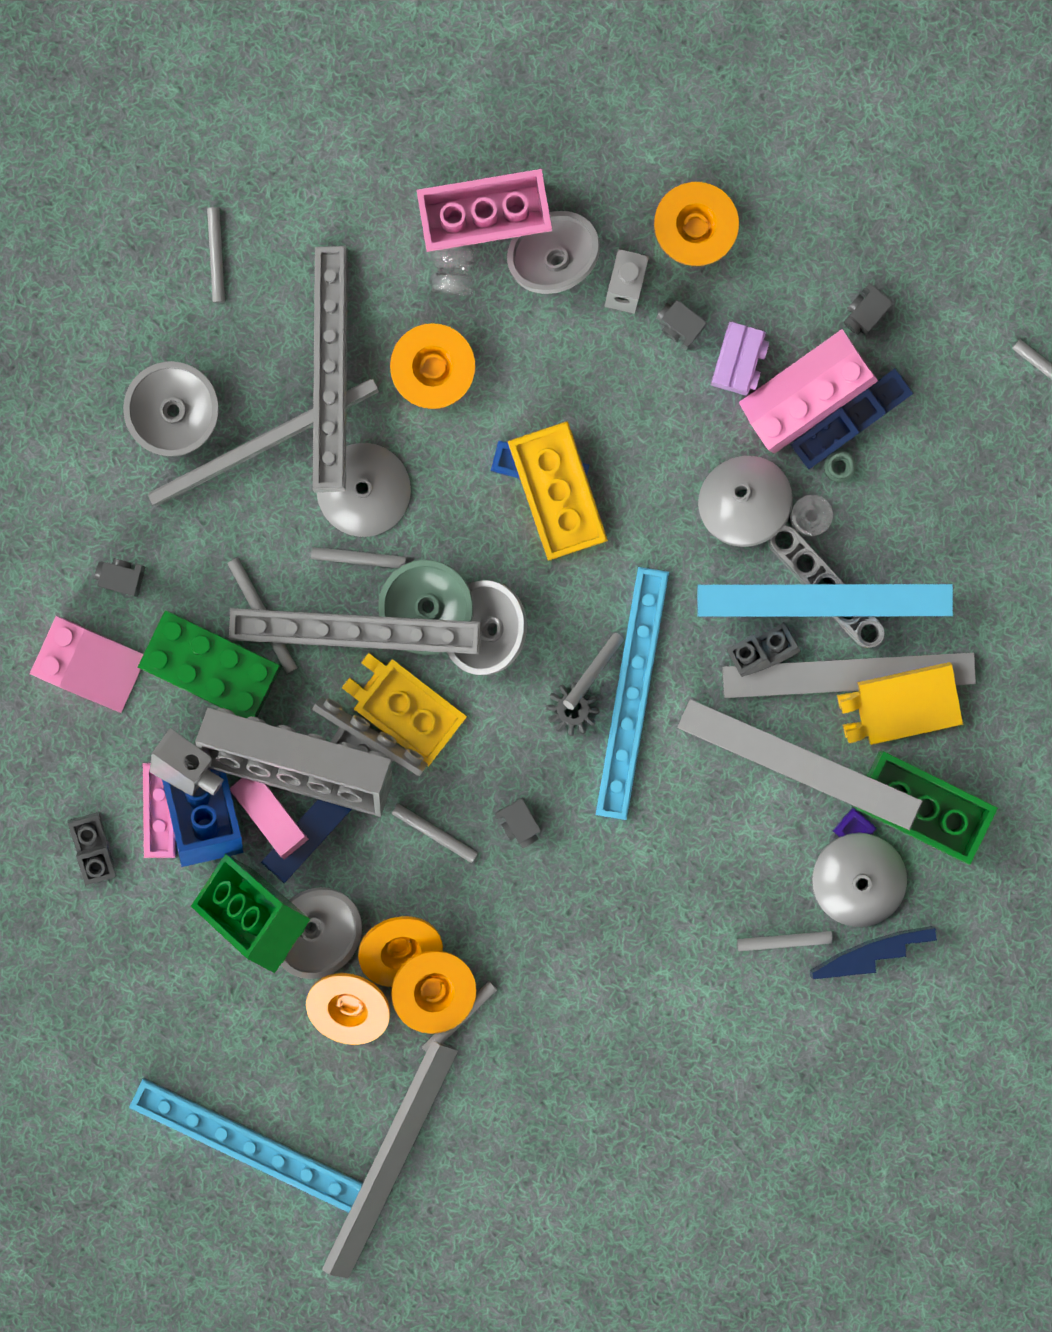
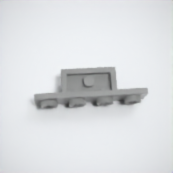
(357, 732)

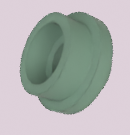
(847, 459)

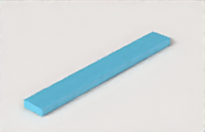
(825, 600)
(632, 693)
(246, 1145)

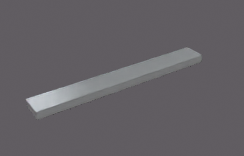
(330, 369)
(251, 448)
(355, 631)
(836, 674)
(800, 764)
(390, 1160)

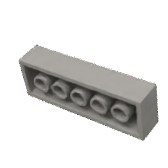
(296, 761)

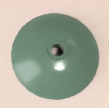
(422, 581)

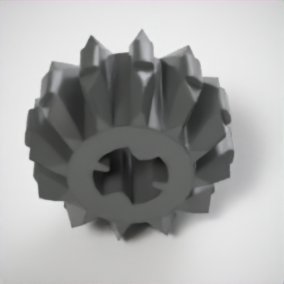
(583, 712)

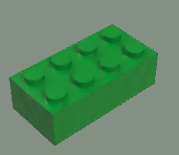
(209, 666)
(948, 816)
(250, 913)

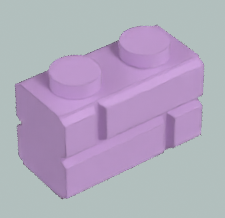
(739, 358)

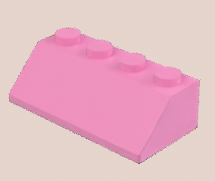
(484, 210)
(807, 392)

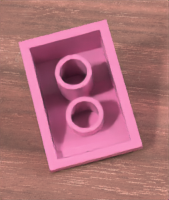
(87, 664)

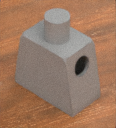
(626, 281)
(183, 765)

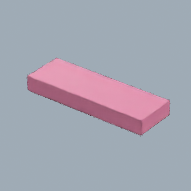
(269, 816)
(158, 829)

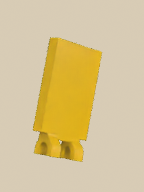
(903, 704)
(405, 708)

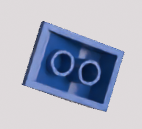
(203, 823)

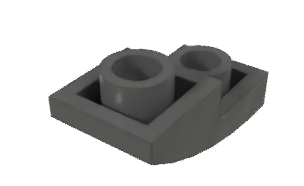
(763, 652)
(92, 848)

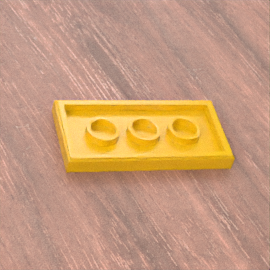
(557, 490)

